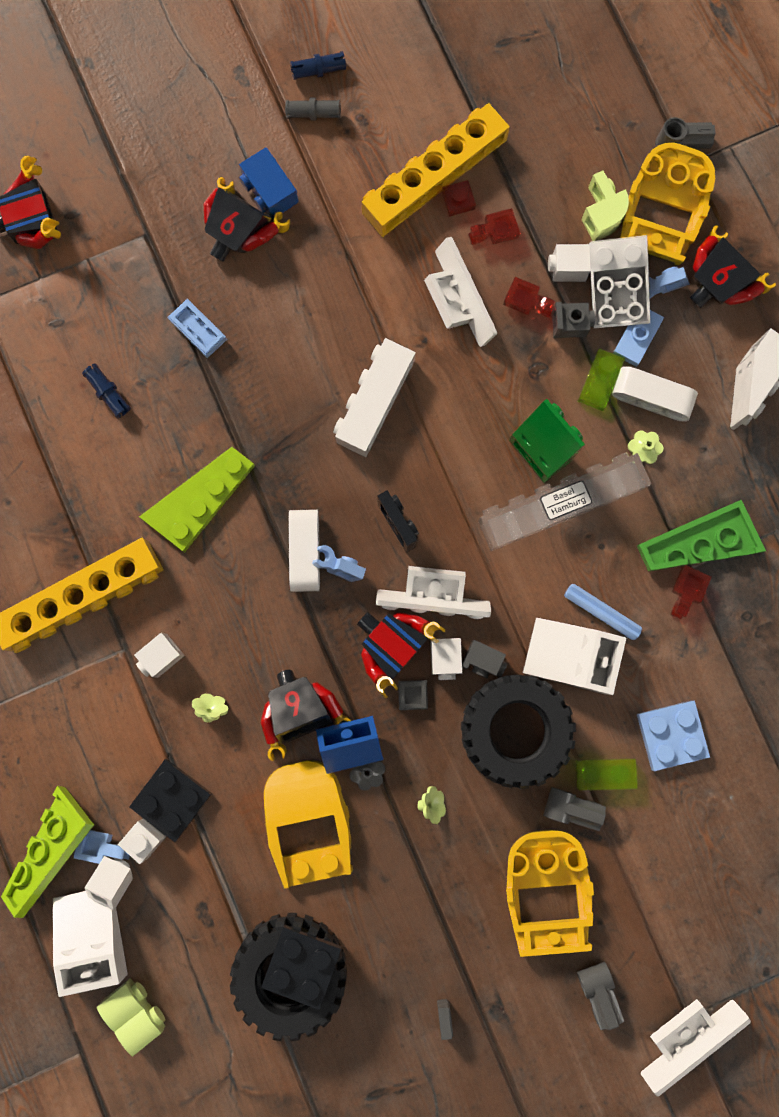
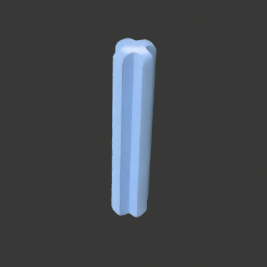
(603, 612)

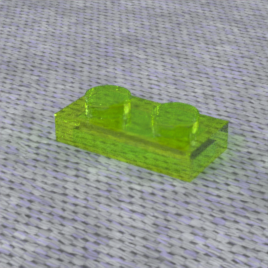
(601, 379)
(606, 774)

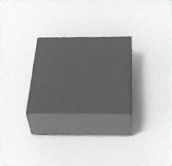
(412, 695)
(445, 1019)

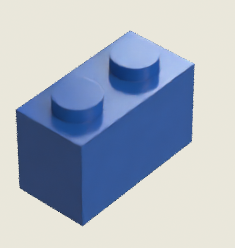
(268, 183)
(349, 744)

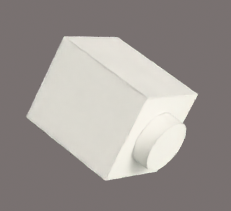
(570, 263)
(158, 656)
(446, 658)
(142, 840)
(109, 882)

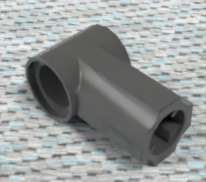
(693, 135)
(568, 808)
(598, 988)

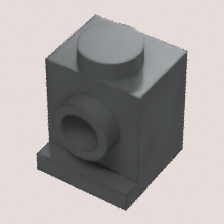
(565, 326)
(484, 660)

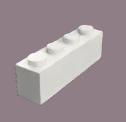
(375, 397)

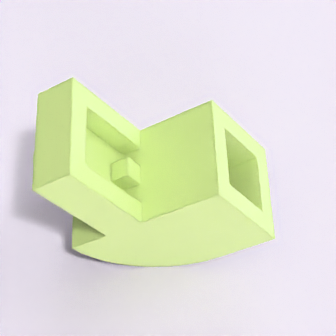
(608, 211)

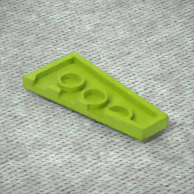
(195, 502)
(47, 852)

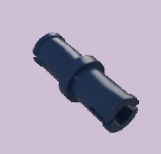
(317, 65)
(106, 390)

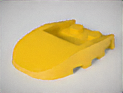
(678, 179)
(302, 794)
(550, 861)

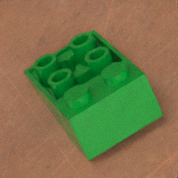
(547, 440)

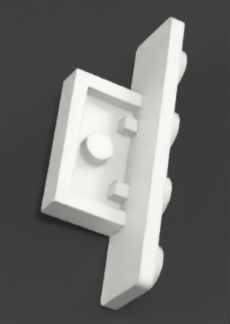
(457, 294)
(434, 591)
(690, 1040)

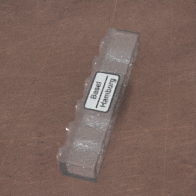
(563, 502)

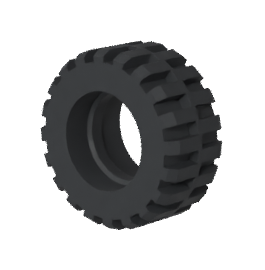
(556, 740)
(264, 1008)

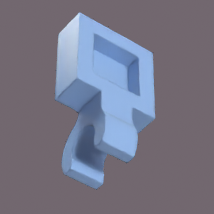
(669, 280)
(342, 567)
(98, 845)

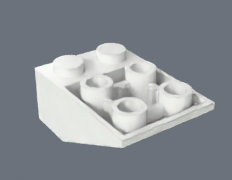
(620, 281)
(755, 379)
(575, 656)
(86, 945)

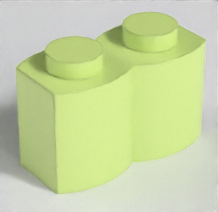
(132, 1016)

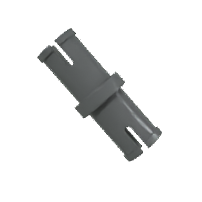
(313, 109)

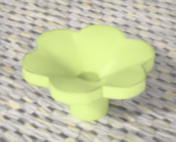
(639, 445)
(209, 707)
(432, 805)

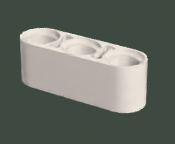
(655, 394)
(303, 550)

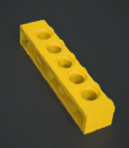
(482, 121)
(61, 593)

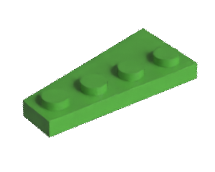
(706, 539)

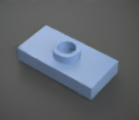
(197, 328)
(637, 339)

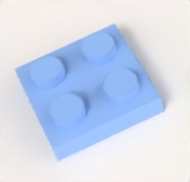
(673, 735)

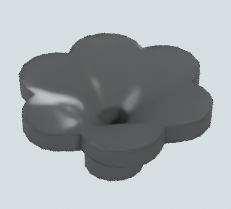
(366, 781)

